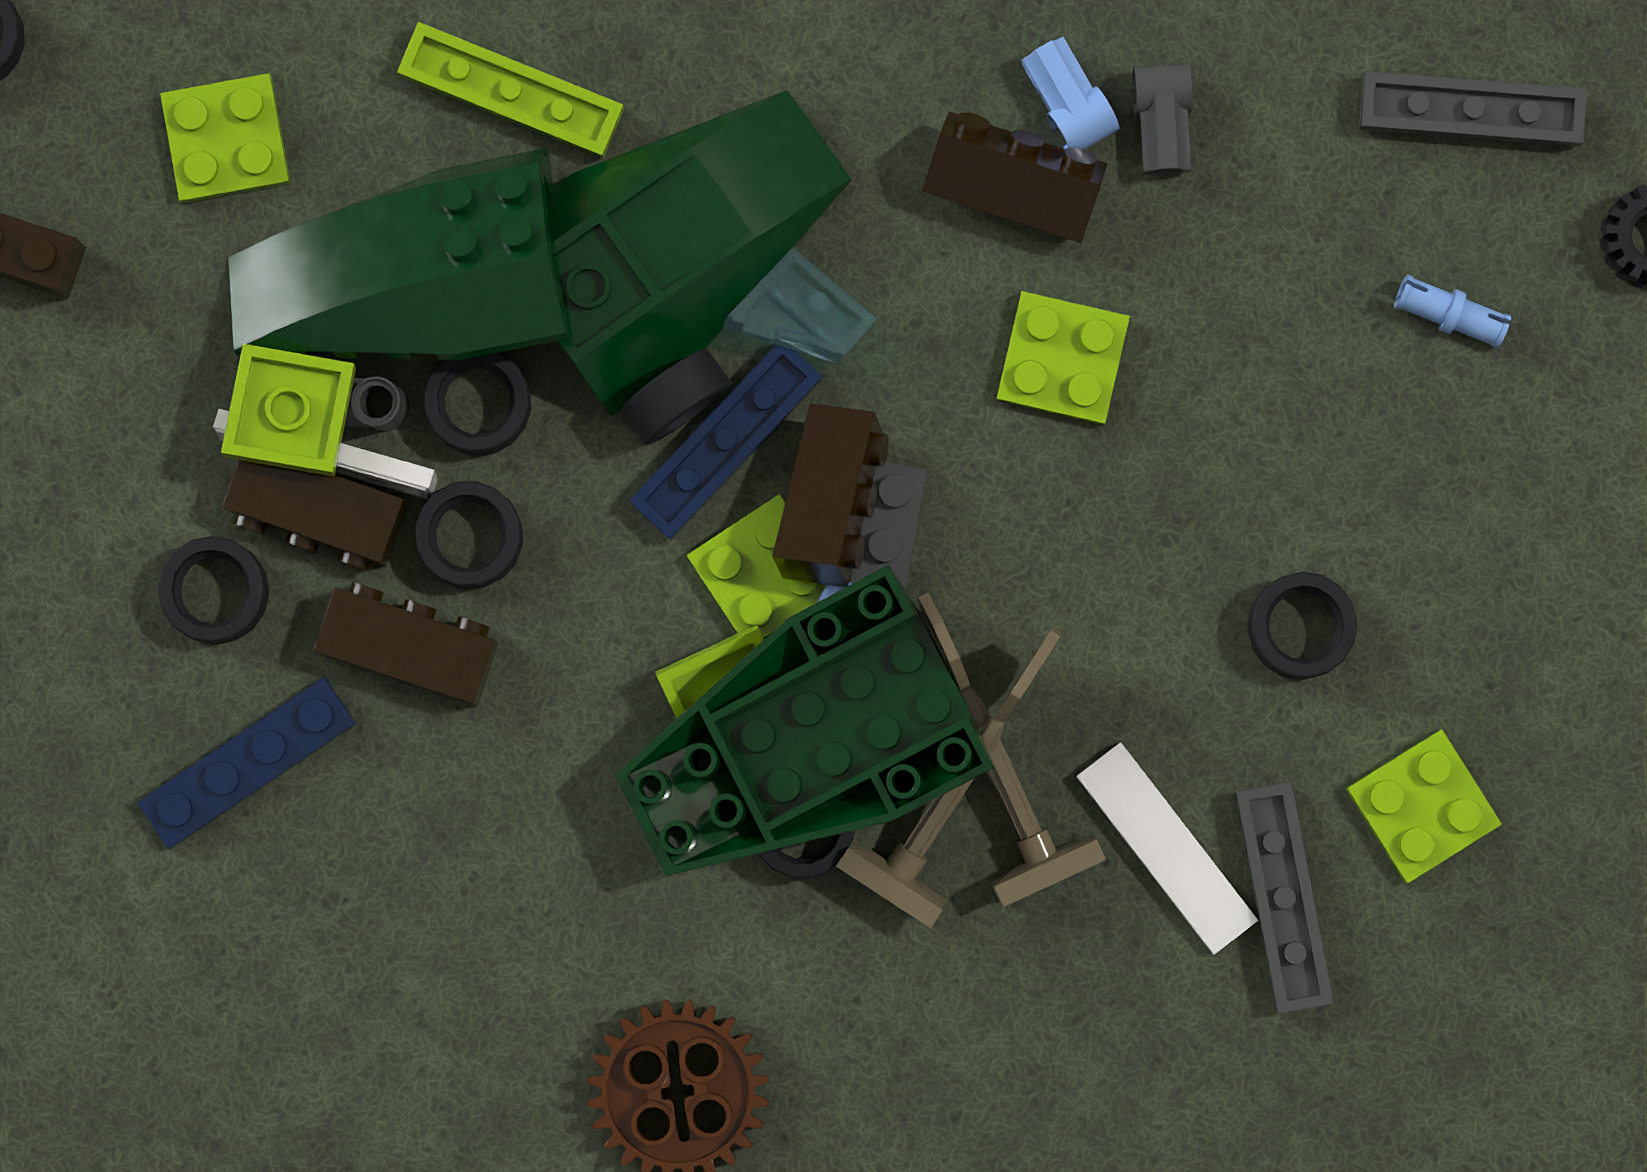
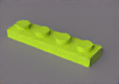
(510, 90)

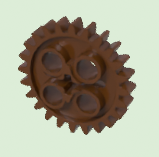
(729, 1084)

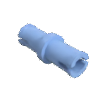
(1452, 311)

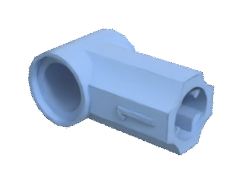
(1072, 102)

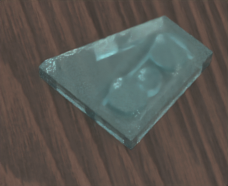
(802, 311)

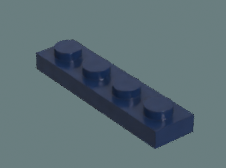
(725, 440)
(247, 763)

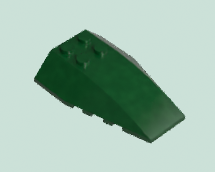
(421, 269)

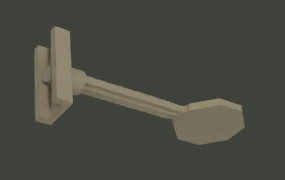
(1043, 862)
(897, 876)

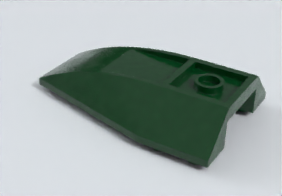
(680, 235)
(809, 736)

